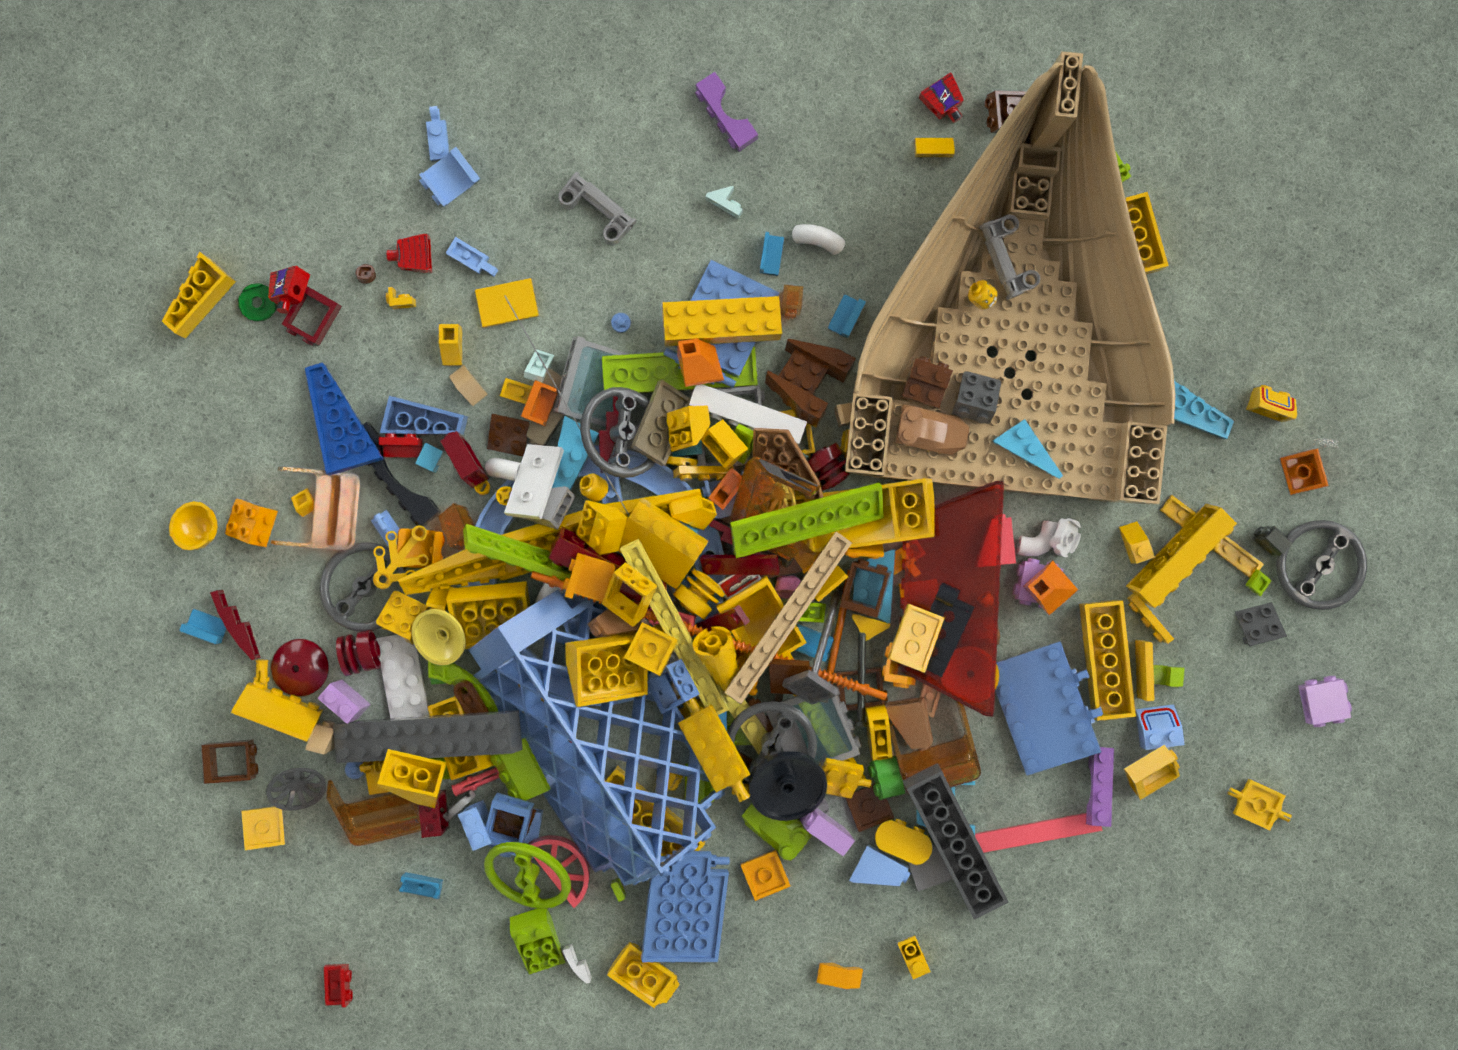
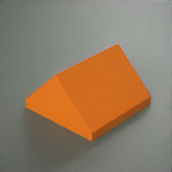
(1304, 471)

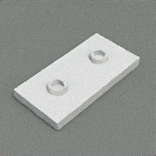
(534, 481)

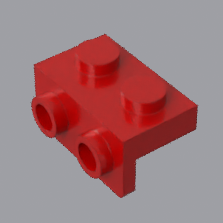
(401, 447)
(337, 985)

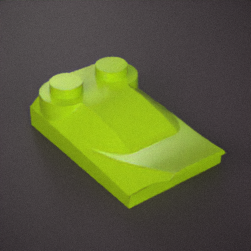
(784, 836)

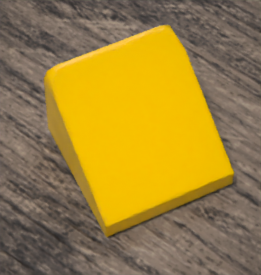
(303, 502)

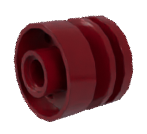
(827, 464)
(358, 652)

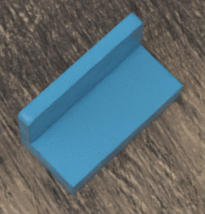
(771, 254)
(846, 315)
(204, 627)
(812, 638)

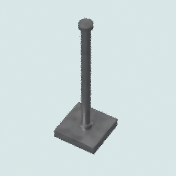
(808, 683)

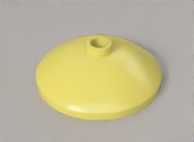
(433, 642)

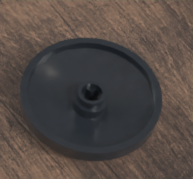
(787, 785)

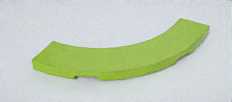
(454, 674)

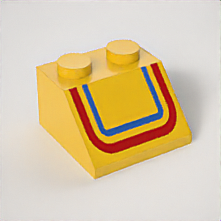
(1272, 404)

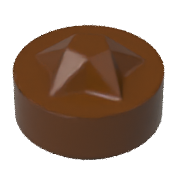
(365, 273)

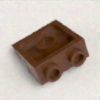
(1000, 106)
(927, 382)

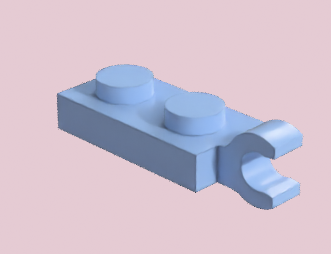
(437, 135)
(470, 257)

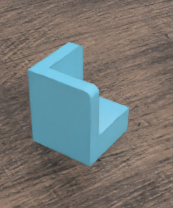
(429, 457)

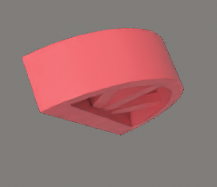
(573, 898)

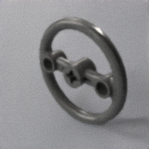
(619, 433)
(1346, 537)
(358, 592)
(774, 737)

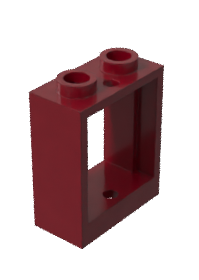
(326, 323)
(464, 459)
(432, 819)

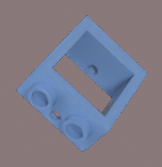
(668, 699)
(513, 806)

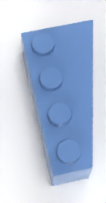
(415, 418)

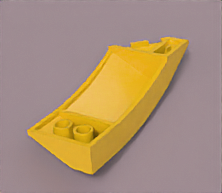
(906, 511)

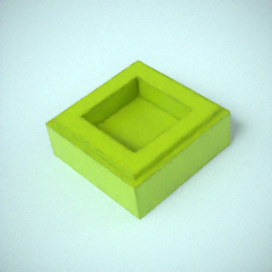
(1258, 582)
(618, 889)

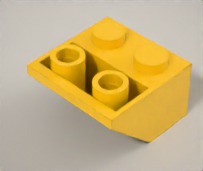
(687, 426)
(724, 444)
(601, 527)

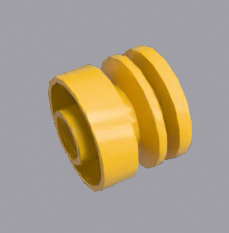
(699, 593)

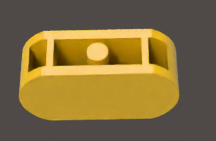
(878, 732)
(903, 841)

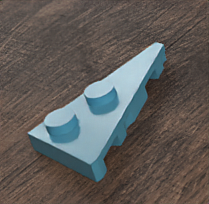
(1024, 443)

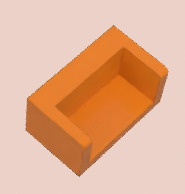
(539, 403)

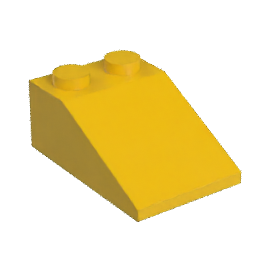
(412, 777)

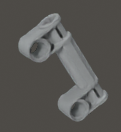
(579, 188)
(1001, 258)

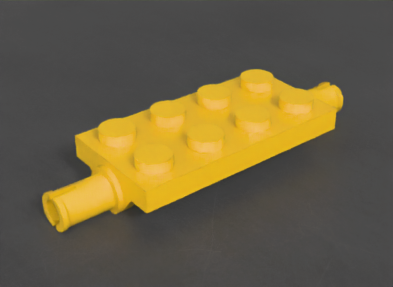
(714, 749)

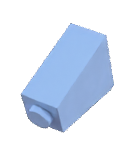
(879, 869)

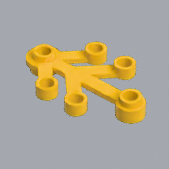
(397, 559)

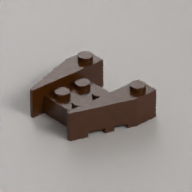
(805, 373)

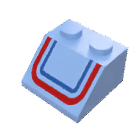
(1159, 727)

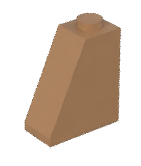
(610, 624)
(911, 721)

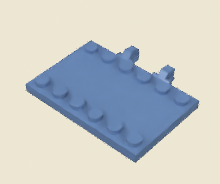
(1046, 708)

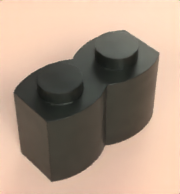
(1271, 540)

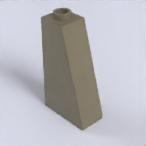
(541, 434)

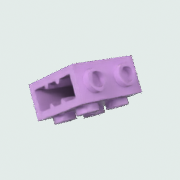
(1026, 571)
(1325, 701)

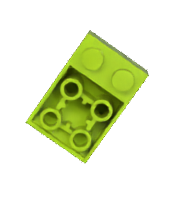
(536, 940)

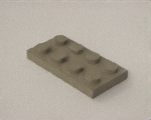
(653, 432)

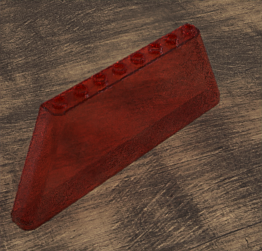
(969, 559)

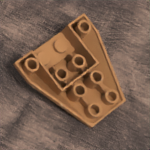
(782, 450)

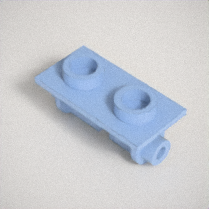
(384, 523)

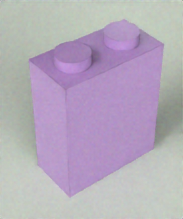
(344, 701)
(828, 831)

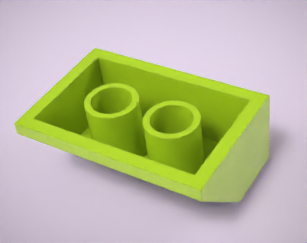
(521, 773)

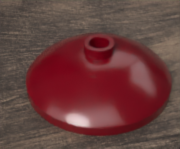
(312, 667)

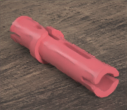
(461, 787)

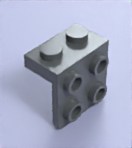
(977, 397)

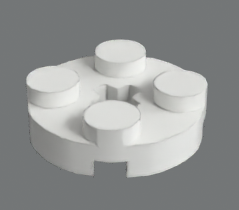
(1066, 537)

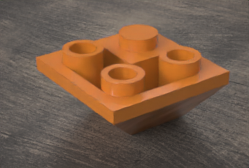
(698, 362)
(1050, 587)

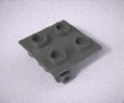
(1260, 624)

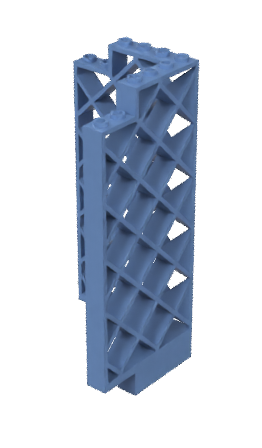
(598, 833)

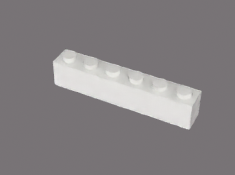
(745, 412)

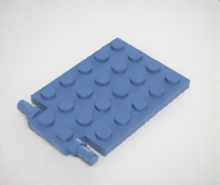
(725, 283)
(686, 910)

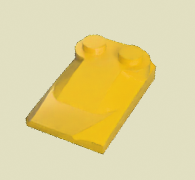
(646, 980)

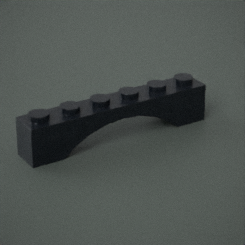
(420, 507)

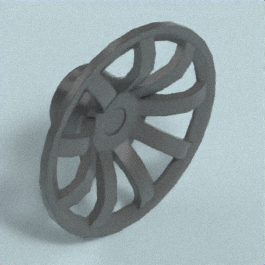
(296, 783)

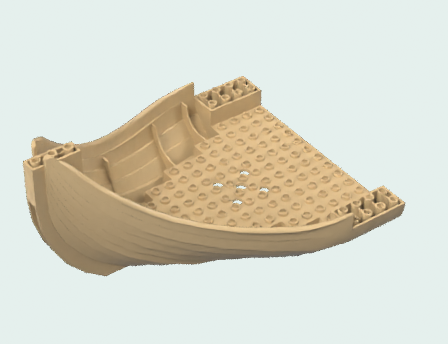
(1098, 341)

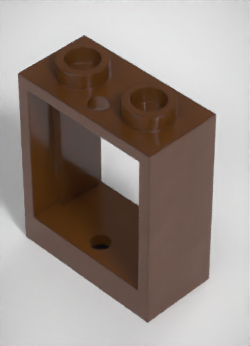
(861, 607)
(879, 683)
(210, 761)

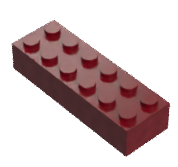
(568, 545)

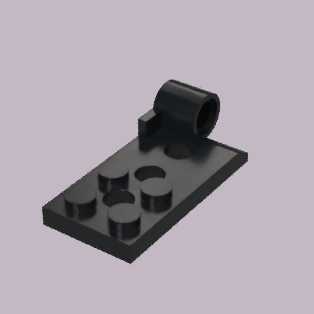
(945, 601)

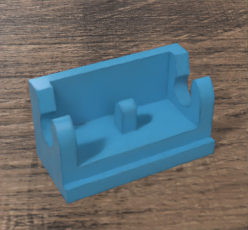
(421, 885)

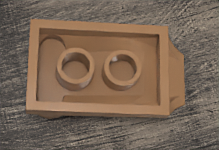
(931, 431)

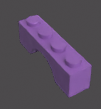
(739, 131)
(1100, 802)

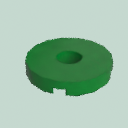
(245, 303)

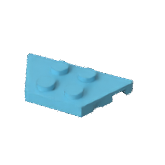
(868, 585)

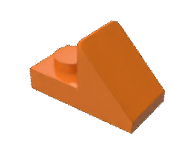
(726, 489)

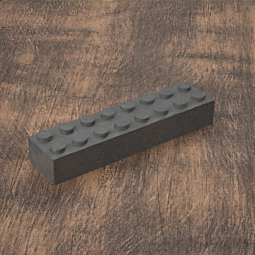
(955, 841)

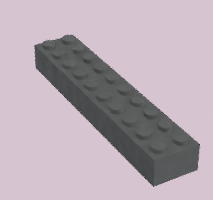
(429, 736)

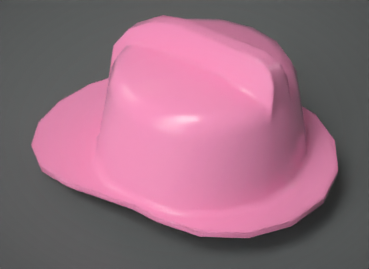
(786, 586)

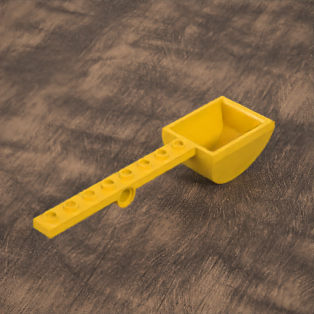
(761, 607)

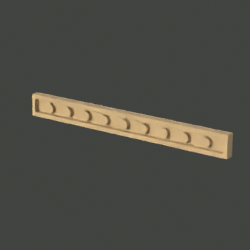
(787, 618)

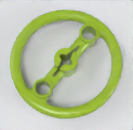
(527, 875)

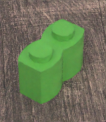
(887, 778)

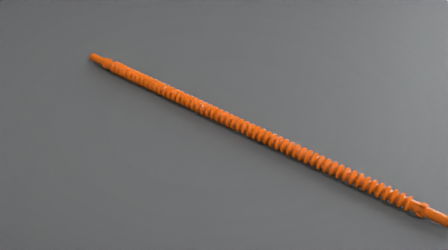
(864, 689)

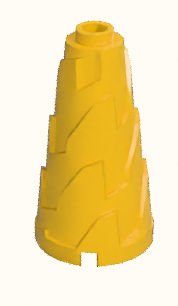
(718, 655)

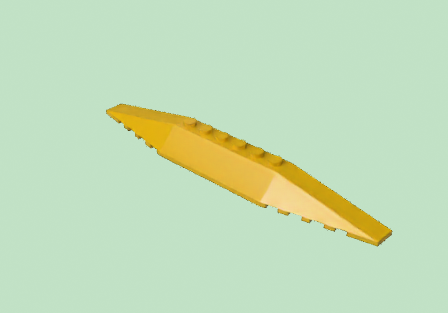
(470, 567)

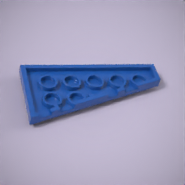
(339, 430)

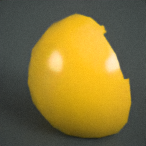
(193, 526)

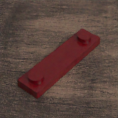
(740, 566)
(729, 619)

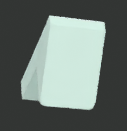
(720, 199)
(535, 368)

